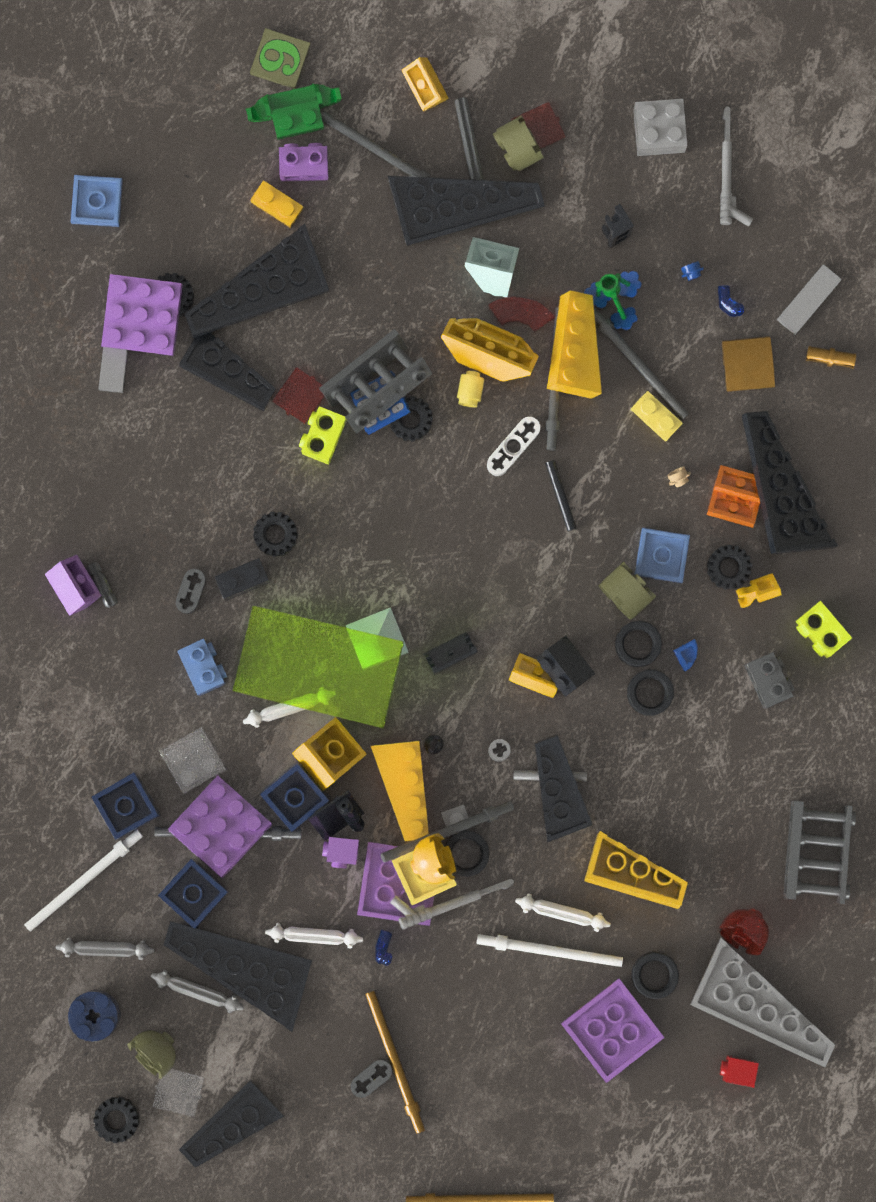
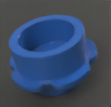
(692, 271)

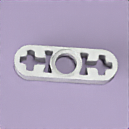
(506, 463)

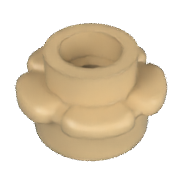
(678, 477)

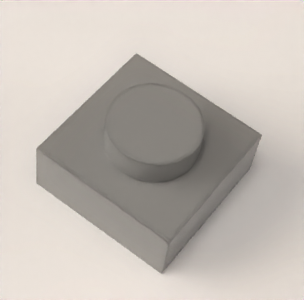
(454, 815)

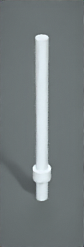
(120, 849)
(502, 943)

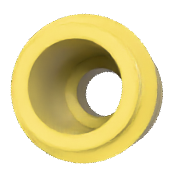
(470, 389)

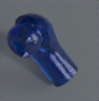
(727, 304)
(381, 947)

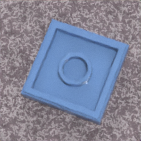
(96, 200)
(662, 555)

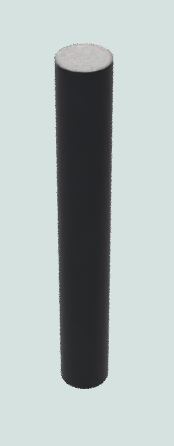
(561, 496)

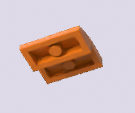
(734, 497)

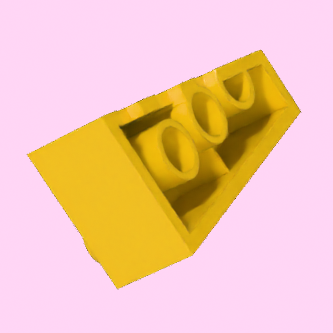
(575, 350)
(403, 778)
(625, 871)

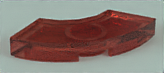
(521, 310)

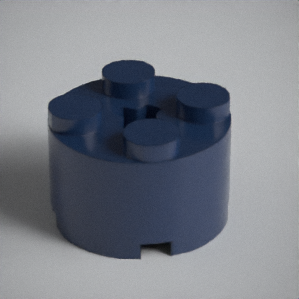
(87, 1028)

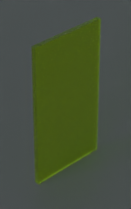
(318, 666)

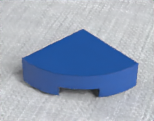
(686, 654)

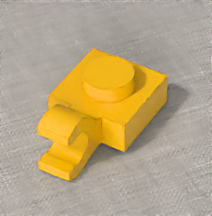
(761, 588)

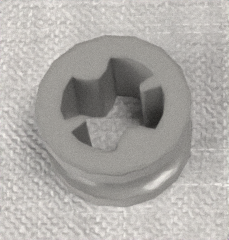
(505, 754)

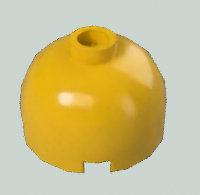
(433, 860)

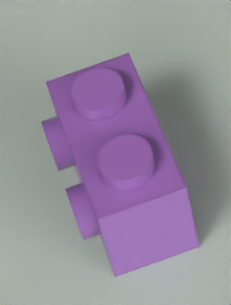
(303, 162)
(73, 585)
(341, 851)

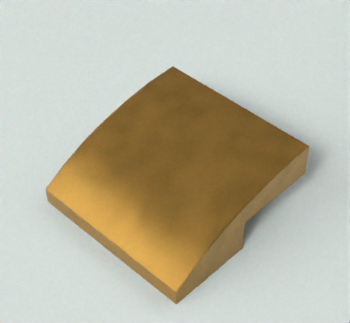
(748, 363)

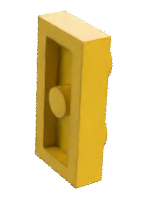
(277, 204)

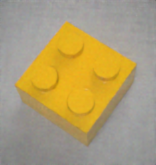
(329, 753)

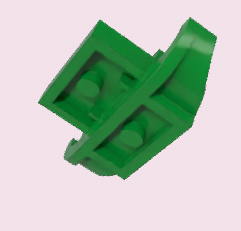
(295, 110)

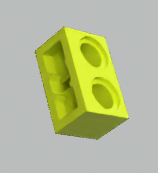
(328, 436)
(827, 625)

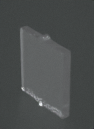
(179, 1092)

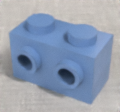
(201, 666)

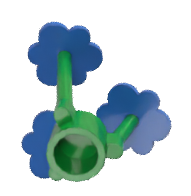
(610, 287)

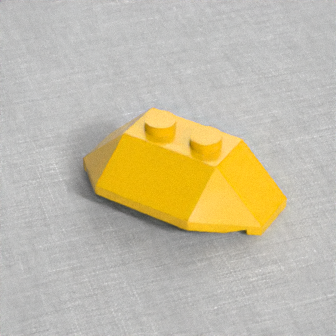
(489, 349)

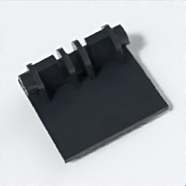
(338, 815)

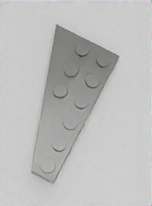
(747, 1000)

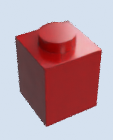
(739, 1071)

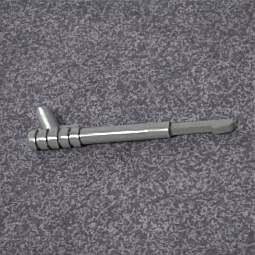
(728, 202)
(420, 913)

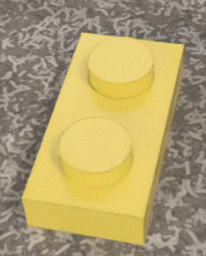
(656, 416)

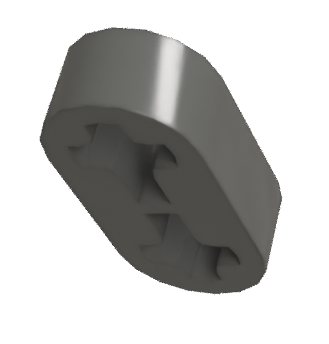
(185, 589)
(367, 1073)

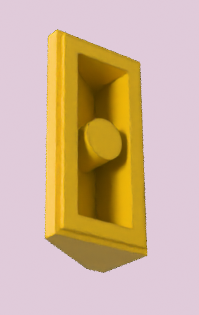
(424, 83)
(530, 674)

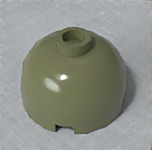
(154, 1051)

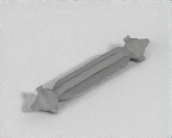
(99, 948)
(197, 991)

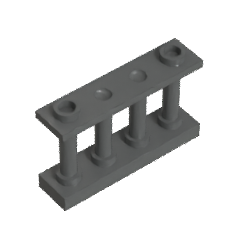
(366, 366)
(798, 838)

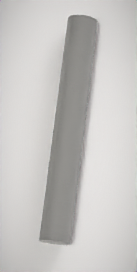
(534, 775)

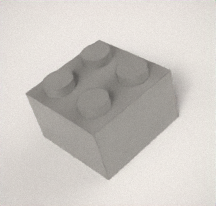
(660, 127)

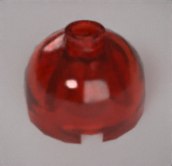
(745, 929)

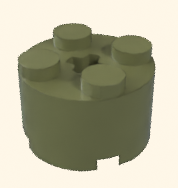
(519, 143)
(627, 591)

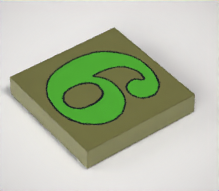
(280, 58)

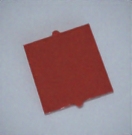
(543, 125)
(299, 395)

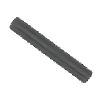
(468, 138)

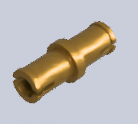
(831, 357)

